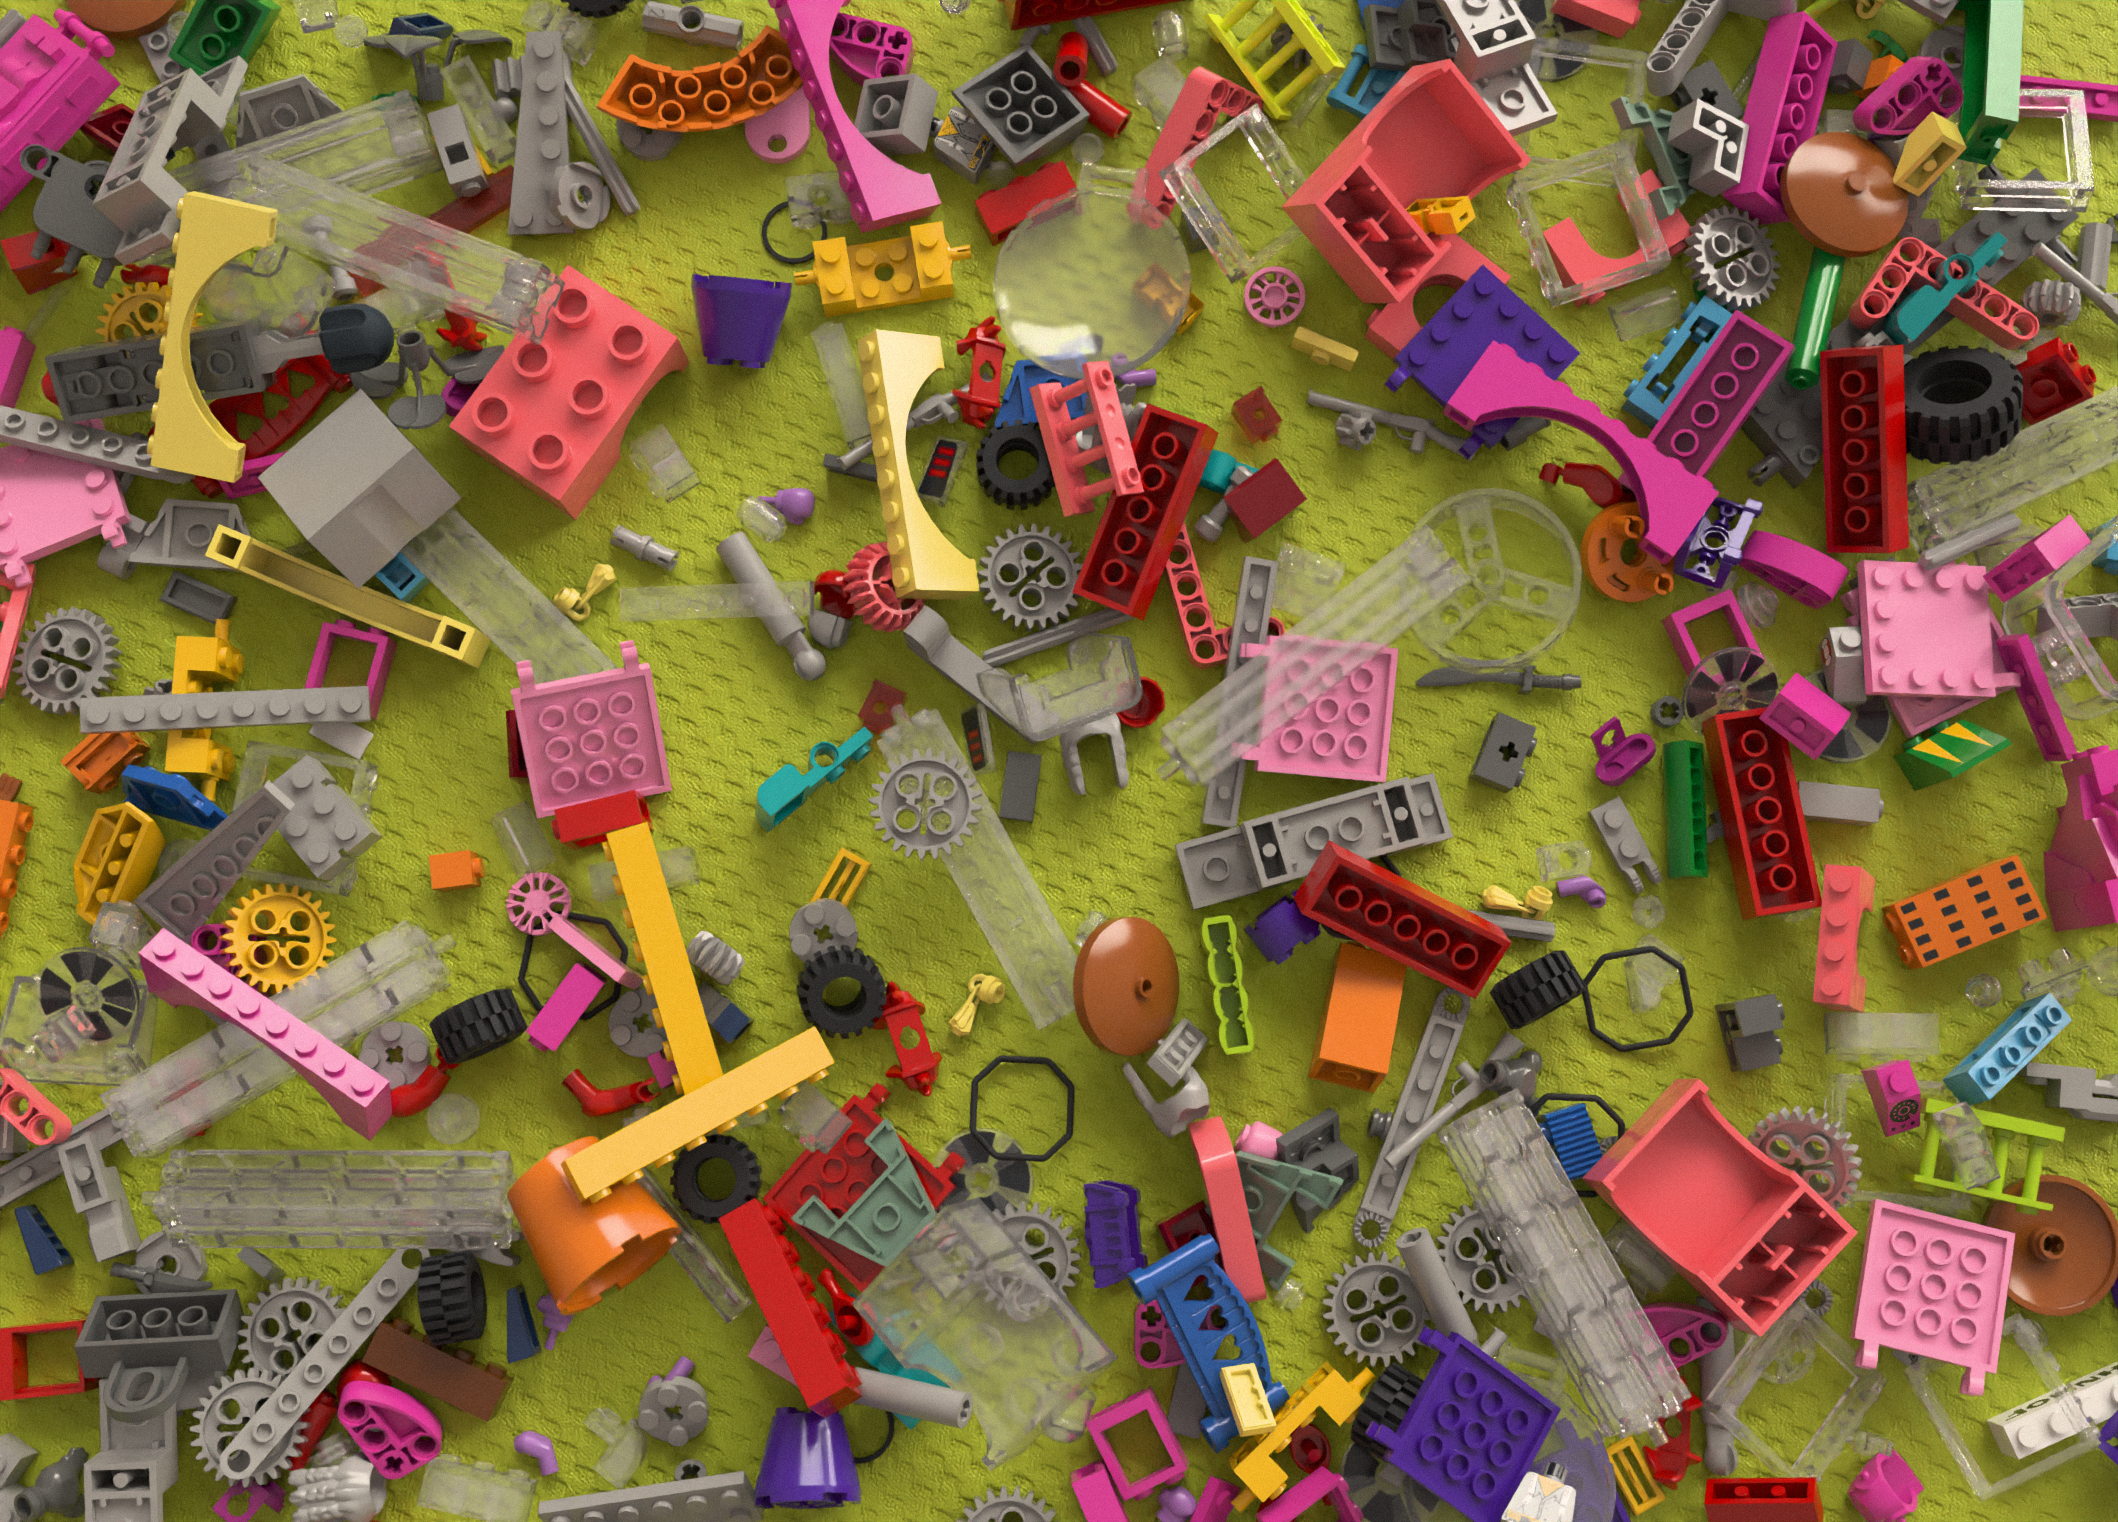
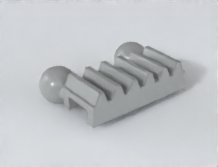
(508, 83)

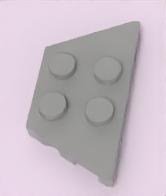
(280, 108)
(184, 534)

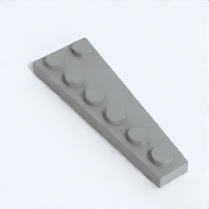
(541, 137)
(206, 873)
(701, 1499)

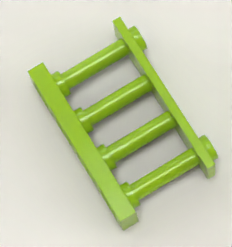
(2004, 1129)

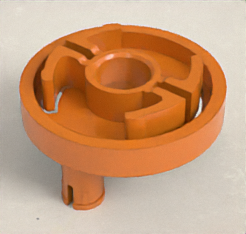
(1642, 574)

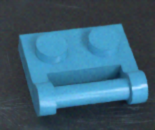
(1371, 92)

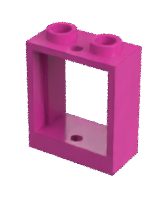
(2036, 558)
(1679, 635)
(380, 665)
(565, 1007)
(1121, 1411)
(1310, 1491)
(1097, 1493)

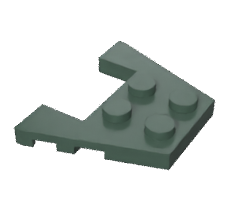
(1672, 162)
(1267, 1191)
(886, 1214)

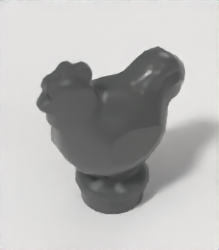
(1514, 1074)
(55, 1489)

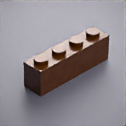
(438, 1369)

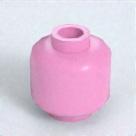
(1259, 1140)

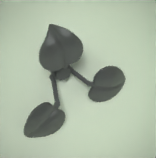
(428, 75)
(414, 354)

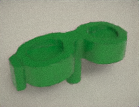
(1891, 45)

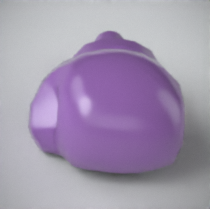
(794, 503)
(553, 1319)
(1176, 1504)

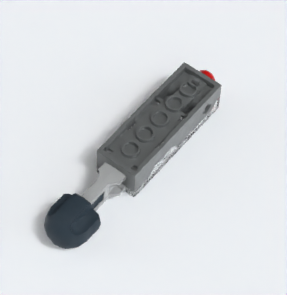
(225, 360)

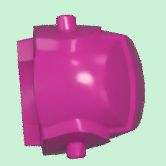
(1885, 1489)

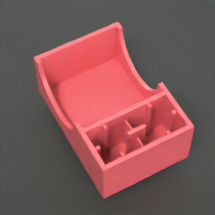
(1417, 143)
(562, 406)
(1719, 1208)

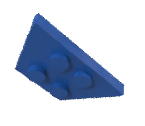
(1018, 401)
(169, 797)

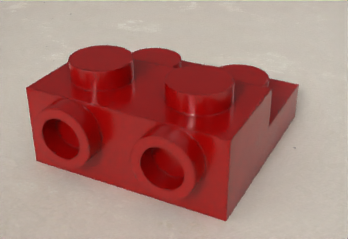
(2054, 380)

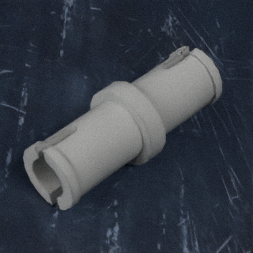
(644, 548)

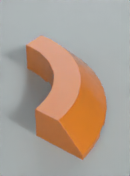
(707, 95)

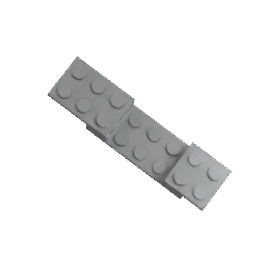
(1495, 61)
(136, 187)
(1287, 843)
(133, 1466)

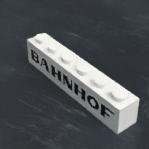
(2043, 1421)

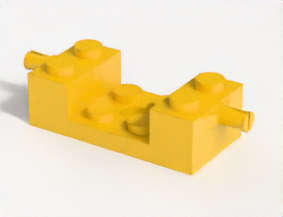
(848, 273)
(195, 666)
(1253, 1459)

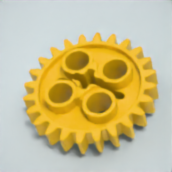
(138, 302)
(278, 909)

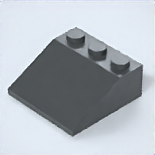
(1023, 107)

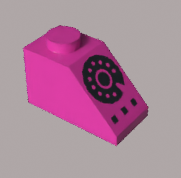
(1894, 1095)

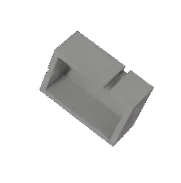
(322, 819)

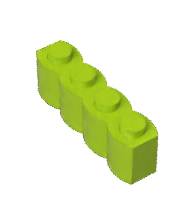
(1224, 975)

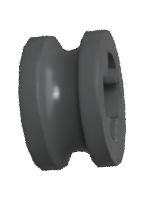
(1668, 721)
(1379, 1124)
(690, 1467)

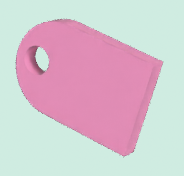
(786, 122)
(595, 952)

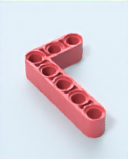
(1191, 123)
(1969, 310)
(1198, 604)
(39, 1110)
(1228, 1206)

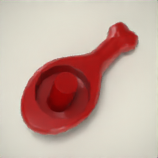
(847, 1318)
(1310, 1451)

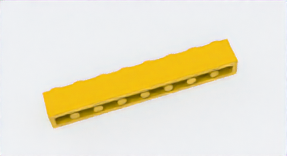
(664, 956)
(697, 1114)

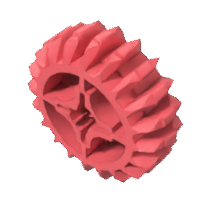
(874, 590)

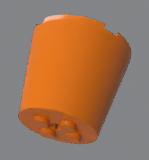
(584, 1244)

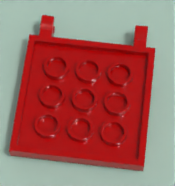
(845, 1176)

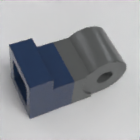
(723, 1013)

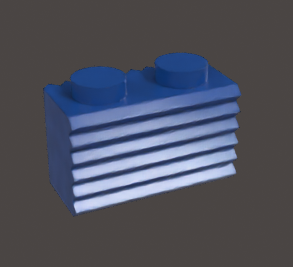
(1572, 1139)

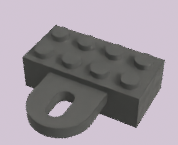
(157, 1342)

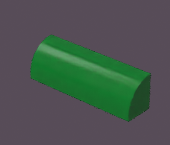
(1685, 810)

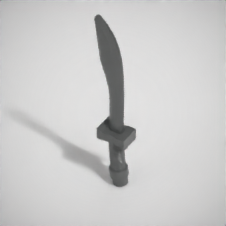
(1452, 677)

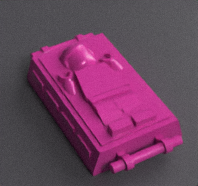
(47, 91)

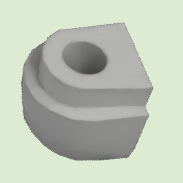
(829, 629)

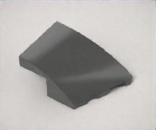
(1408, 35)
(1318, 1148)

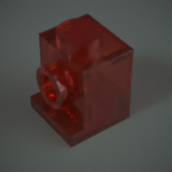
(1255, 429)
(884, 694)

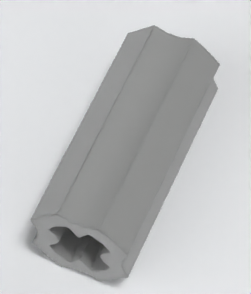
(2094, 253)

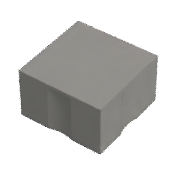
(358, 488)

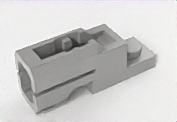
(2073, 1090)
(100, 1197)

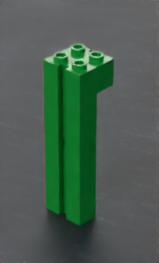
(1990, 76)

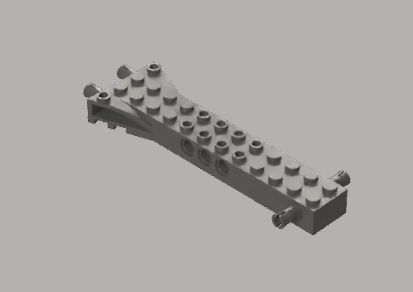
(1789, 420)

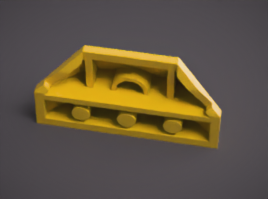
(115, 858)

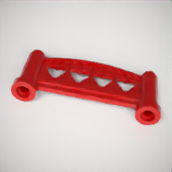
(286, 423)

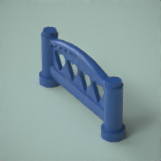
(1169, 1283)

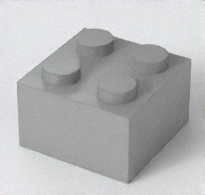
(896, 113)

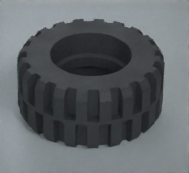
(1961, 404)

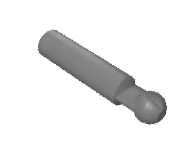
(786, 631)
(1435, 1284)
(914, 1398)
(1720, 1453)

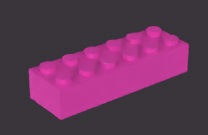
(1781, 110)
(1719, 395)

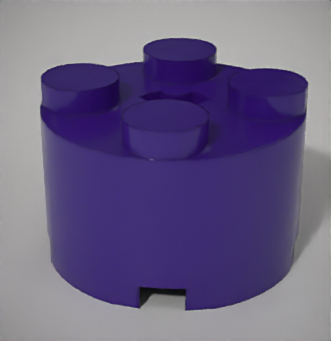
(1281, 929)

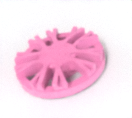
(1274, 296)
(537, 902)

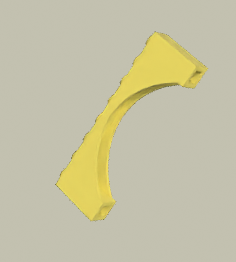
(209, 238)
(920, 555)
(341, 595)

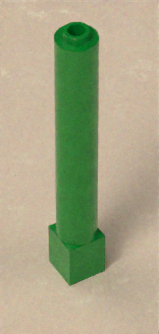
(1814, 318)

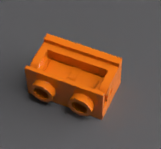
(103, 758)

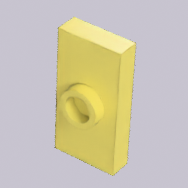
(1324, 350)
(1247, 1400)

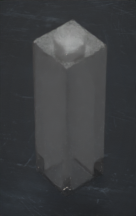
(843, 381)

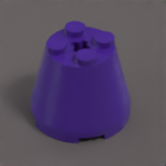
(739, 318)
(806, 1463)

